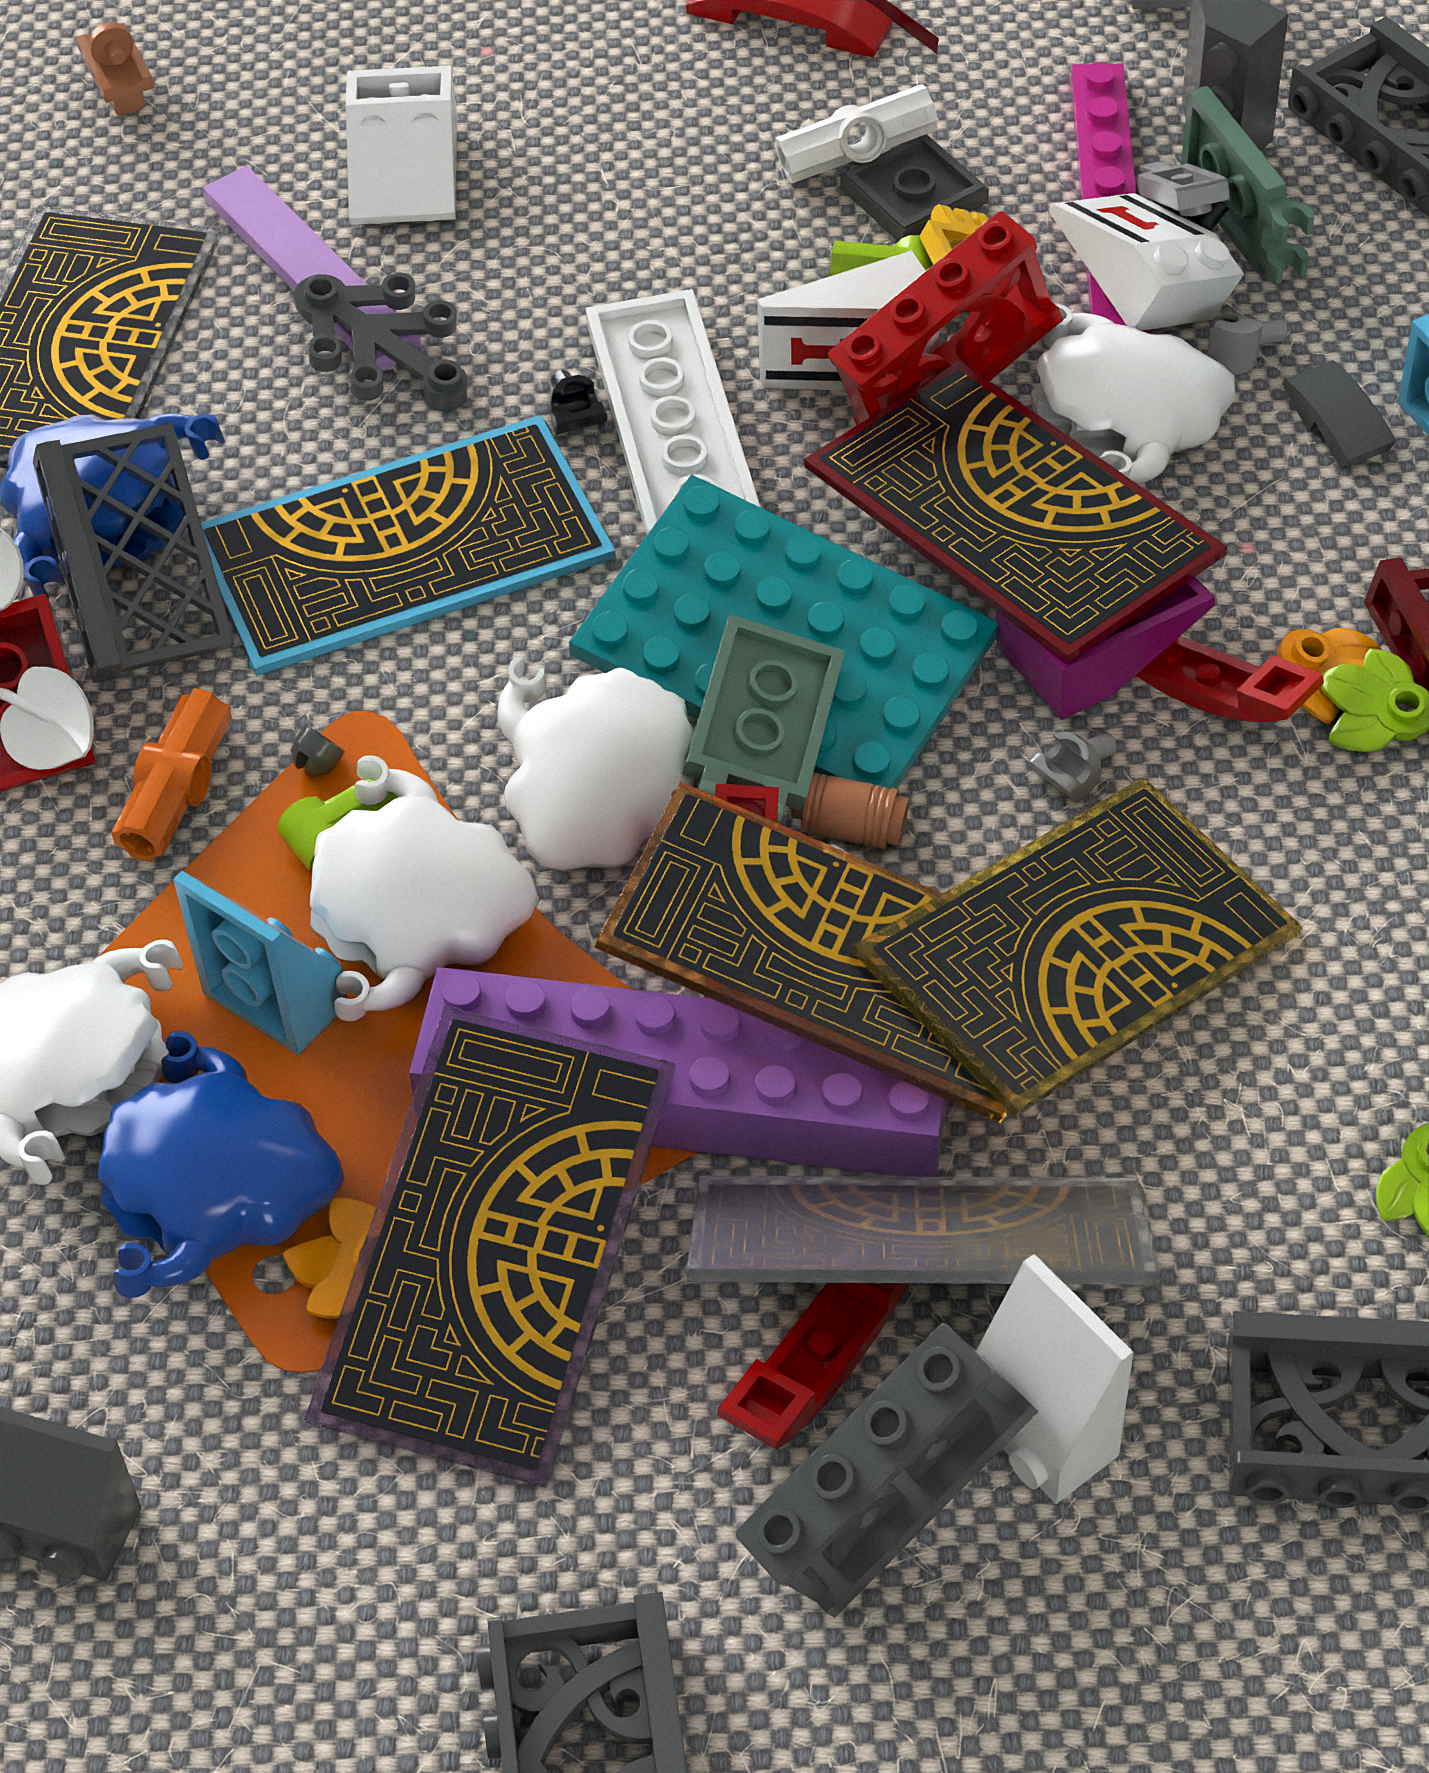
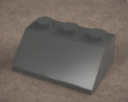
(1239, 55)
(63, 1496)

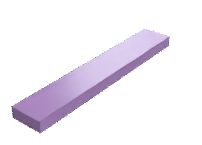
(285, 241)

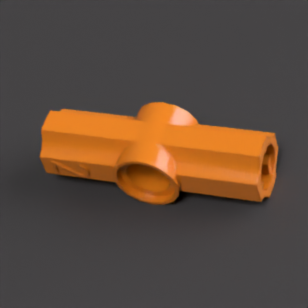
(172, 775)

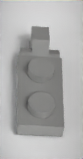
(1182, 187)

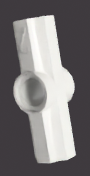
(887, 122)

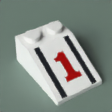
(1149, 259)
(811, 319)

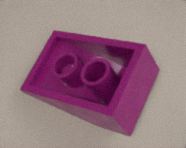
(1110, 662)

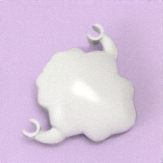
(1129, 392)
(592, 765)
(411, 890)
(76, 1049)

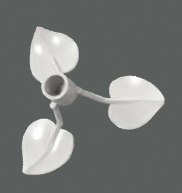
(50, 713)

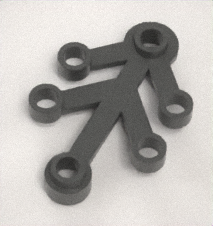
(327, 300)

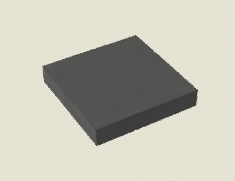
(909, 182)

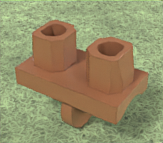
(116, 66)

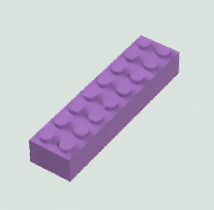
(735, 1080)

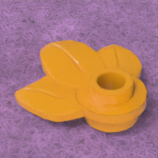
(1322, 653)
(331, 1260)

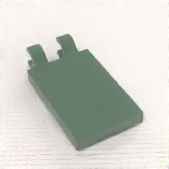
(1257, 202)
(764, 711)

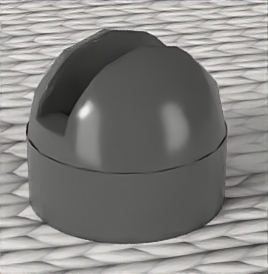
(315, 752)

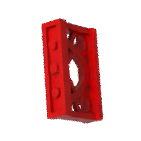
(986, 274)

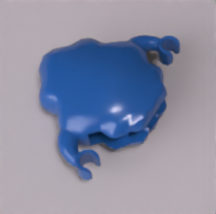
(24, 502)
(207, 1168)

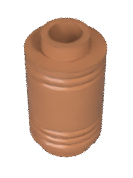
(853, 811)

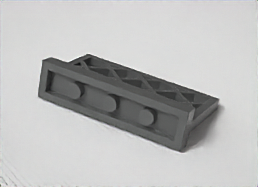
(82, 563)

